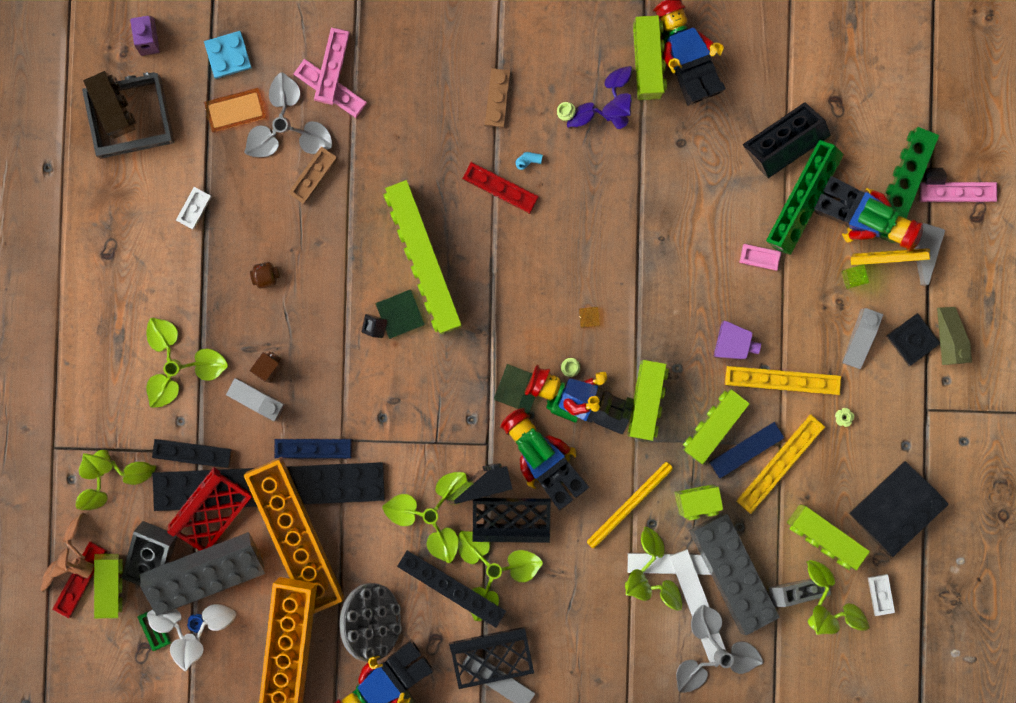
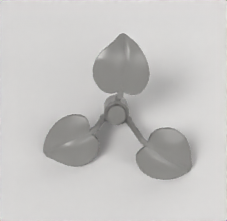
(263, 143)
(742, 660)

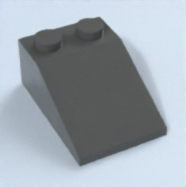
(147, 550)

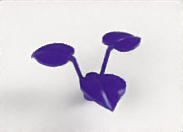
(615, 110)

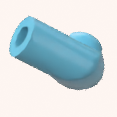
(526, 158)

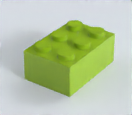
(699, 501)
(107, 585)

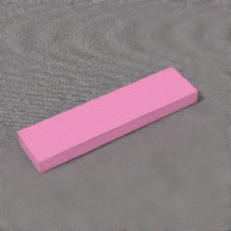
(331, 66)
(343, 98)
(959, 192)

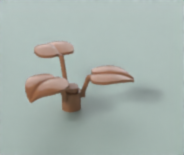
(60, 567)

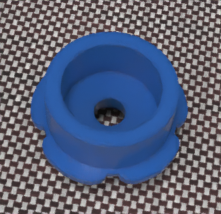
(191, 622)

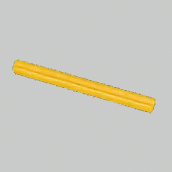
(629, 505)

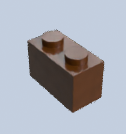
(266, 366)

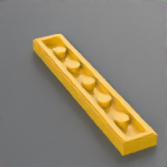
(783, 380)
(780, 464)

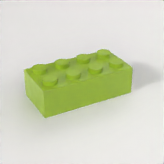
(648, 59)
(647, 400)
(831, 540)

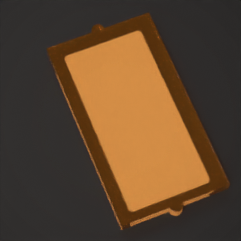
(235, 110)

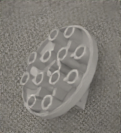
(370, 621)

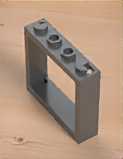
(135, 145)

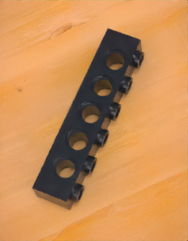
(451, 589)

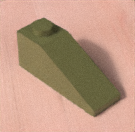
(953, 338)

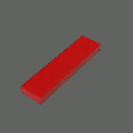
(500, 187)
(77, 584)

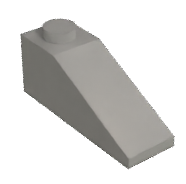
(931, 239)
(862, 337)
(255, 400)
(795, 593)

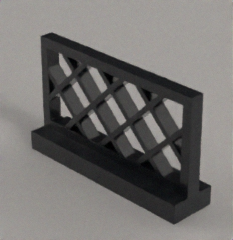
(511, 531)
(490, 640)

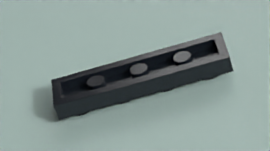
(191, 453)

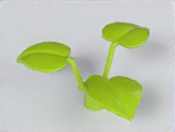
(159, 387)
(96, 466)
(402, 512)
(522, 564)
(638, 584)
(822, 620)

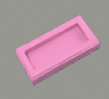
(760, 257)

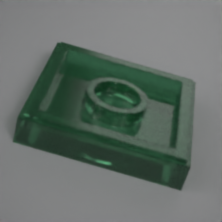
(401, 313)
(512, 388)

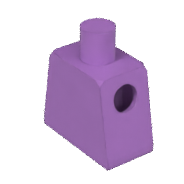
(145, 34)
(734, 342)

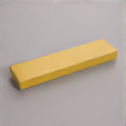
(890, 256)

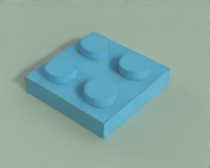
(227, 54)

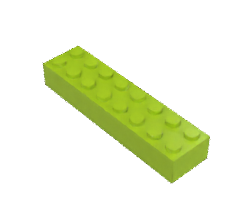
(423, 257)

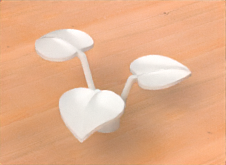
(187, 648)

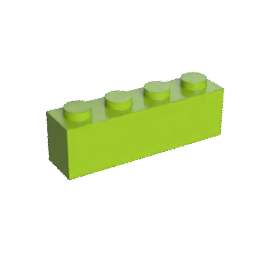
(716, 426)

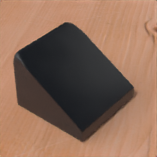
(935, 176)
(374, 326)

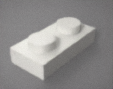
(193, 208)
(881, 595)

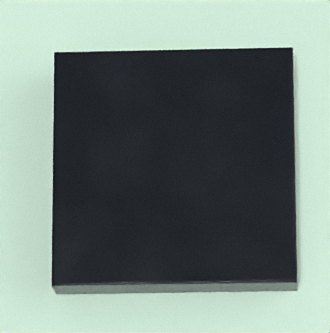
(913, 339)

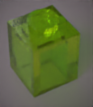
(855, 276)

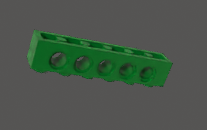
(927, 142)
(804, 197)

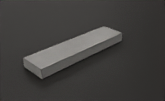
(508, 688)

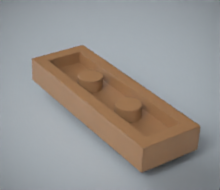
(497, 98)
(312, 175)

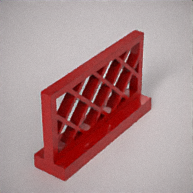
(193, 506)

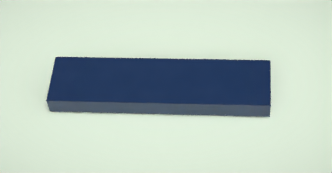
(313, 448)
(746, 450)

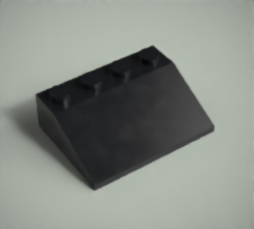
(486, 482)
(898, 509)

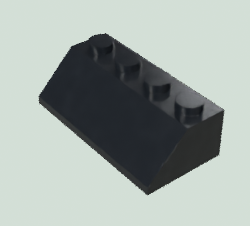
(787, 139)

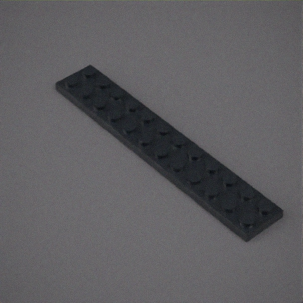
(313, 482)

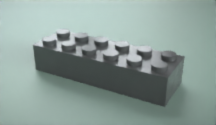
(202, 574)
(734, 574)

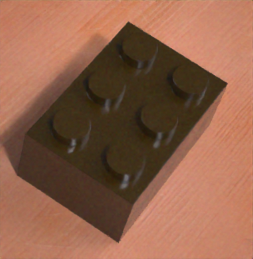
(110, 104)

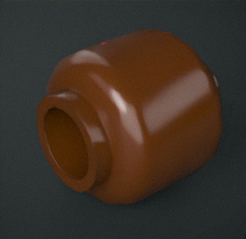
(264, 275)

